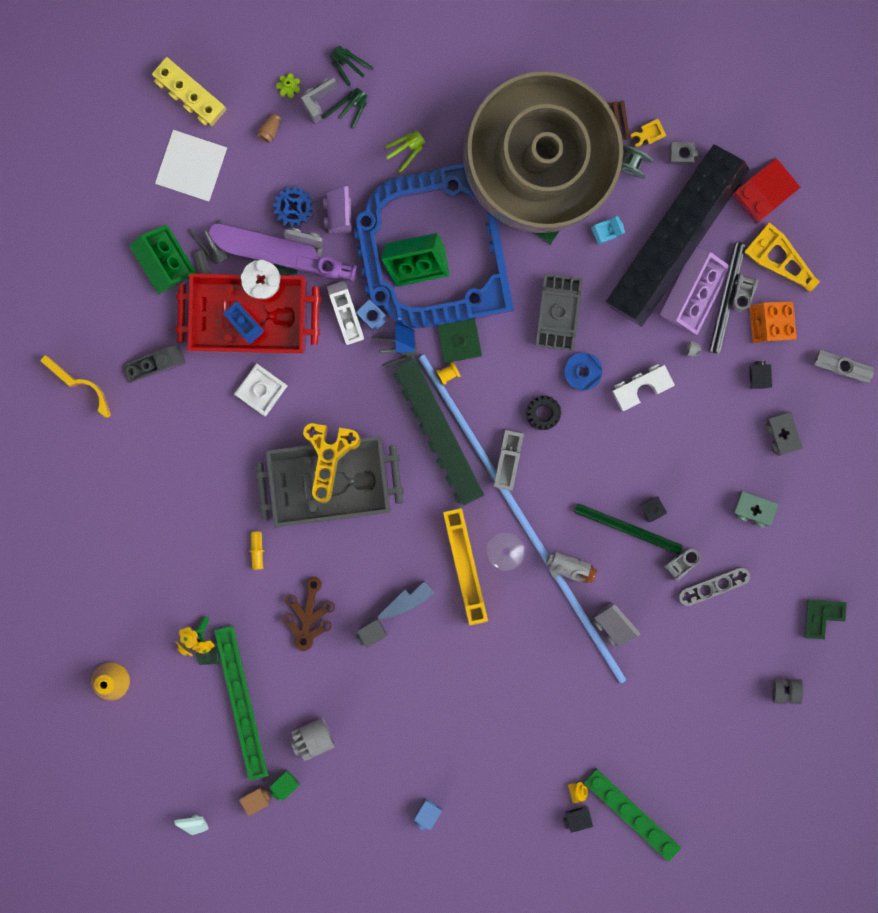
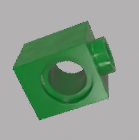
(284, 786)

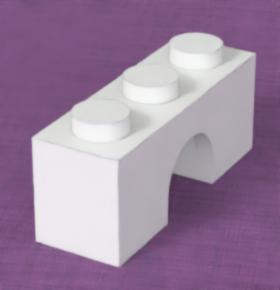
(657, 379)

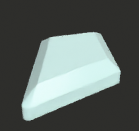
(192, 825)

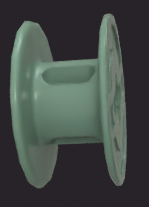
(634, 156)

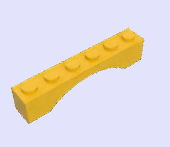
(465, 566)

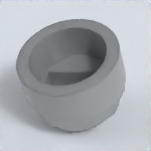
(693, 349)

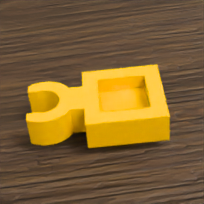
(650, 132)

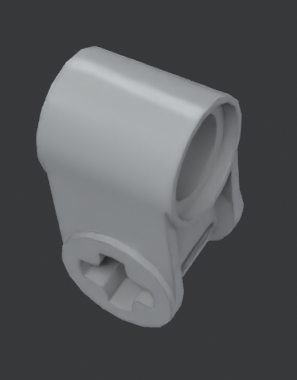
(744, 289)
(681, 564)

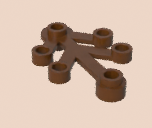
(307, 617)

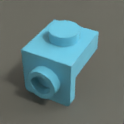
(608, 230)

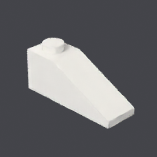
(345, 312)

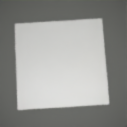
(191, 165)

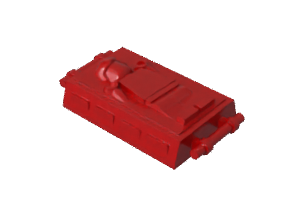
(279, 316)

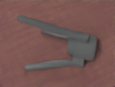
(216, 254)
(408, 355)

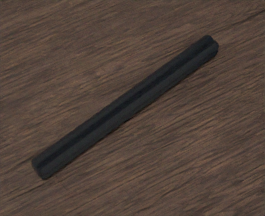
(727, 297)

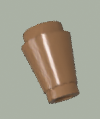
(269, 128)

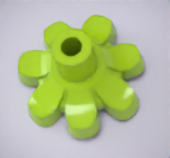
(288, 86)

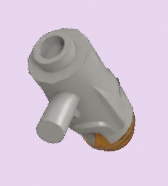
(570, 567)

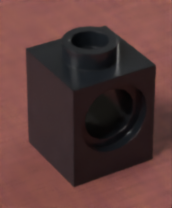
(760, 375)
(653, 509)
(578, 819)

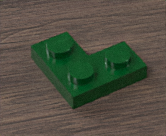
(817, 614)

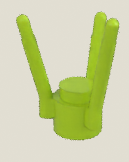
(413, 141)

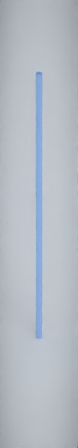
(522, 519)

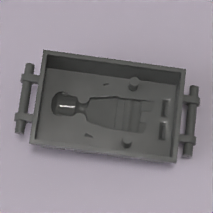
(357, 491)

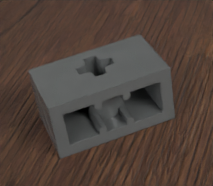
(792, 440)
(371, 633)

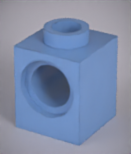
(365, 309)
(427, 815)

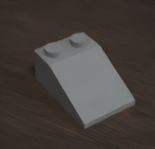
(616, 625)

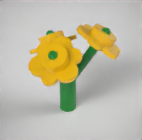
(189, 638)

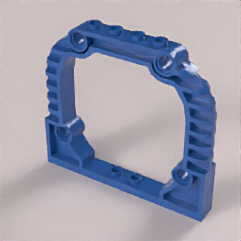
(494, 296)

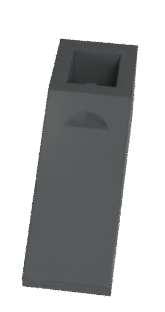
(154, 363)

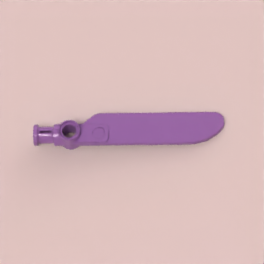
(278, 252)

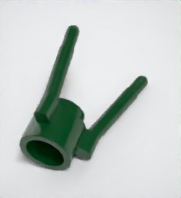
(342, 56)
(355, 99)

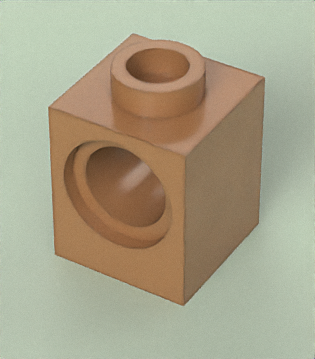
(255, 800)

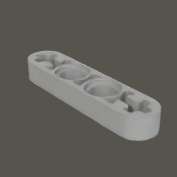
(713, 584)

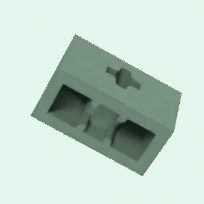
(766, 509)

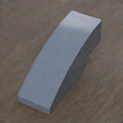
(407, 601)

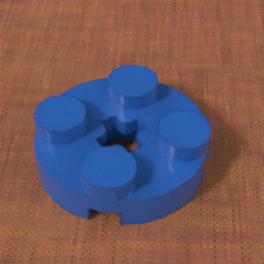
(572, 369)

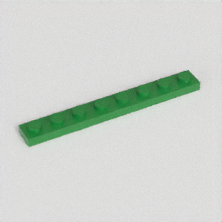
(241, 702)

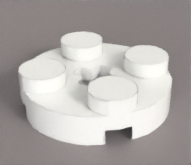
(258, 290)

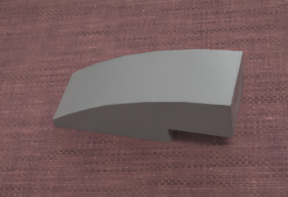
(508, 459)

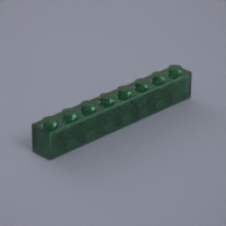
(439, 432)

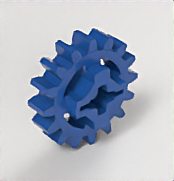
(299, 201)

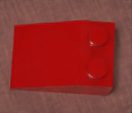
(766, 191)

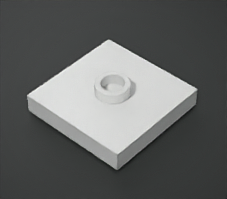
(261, 390)

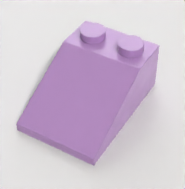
(338, 211)

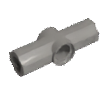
(855, 370)

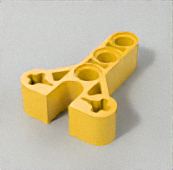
(339, 449)

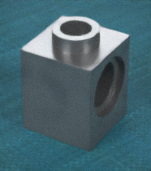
(675, 158)

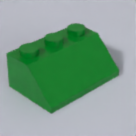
(162, 259)
(416, 259)

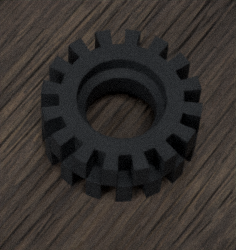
(555, 412)

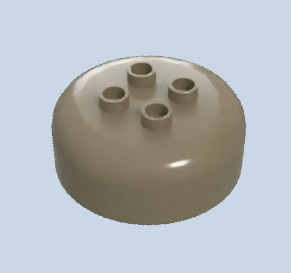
(542, 152)

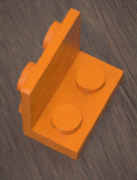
(772, 322)

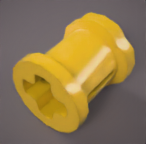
(448, 373)

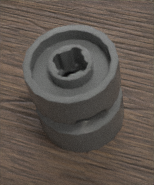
(794, 691)

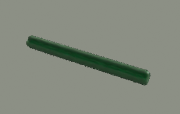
(628, 528)

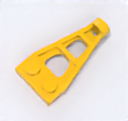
(764, 243)

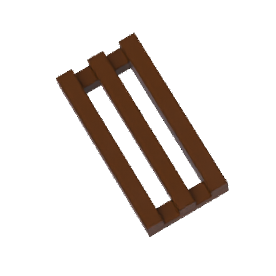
(623, 111)

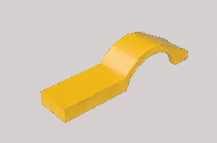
(70, 381)

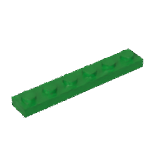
(632, 815)

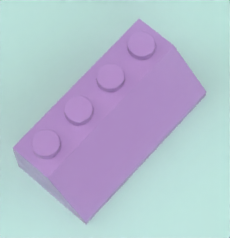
(695, 290)

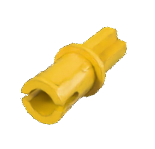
(256, 550)

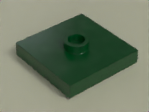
(459, 340)

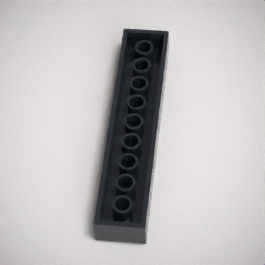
(677, 235)

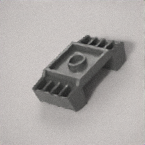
(559, 312)

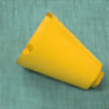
(116, 679)

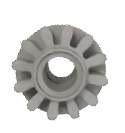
(312, 739)

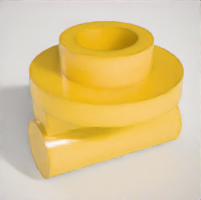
(578, 792)

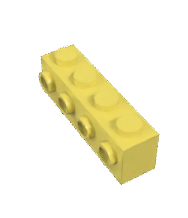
(186, 89)

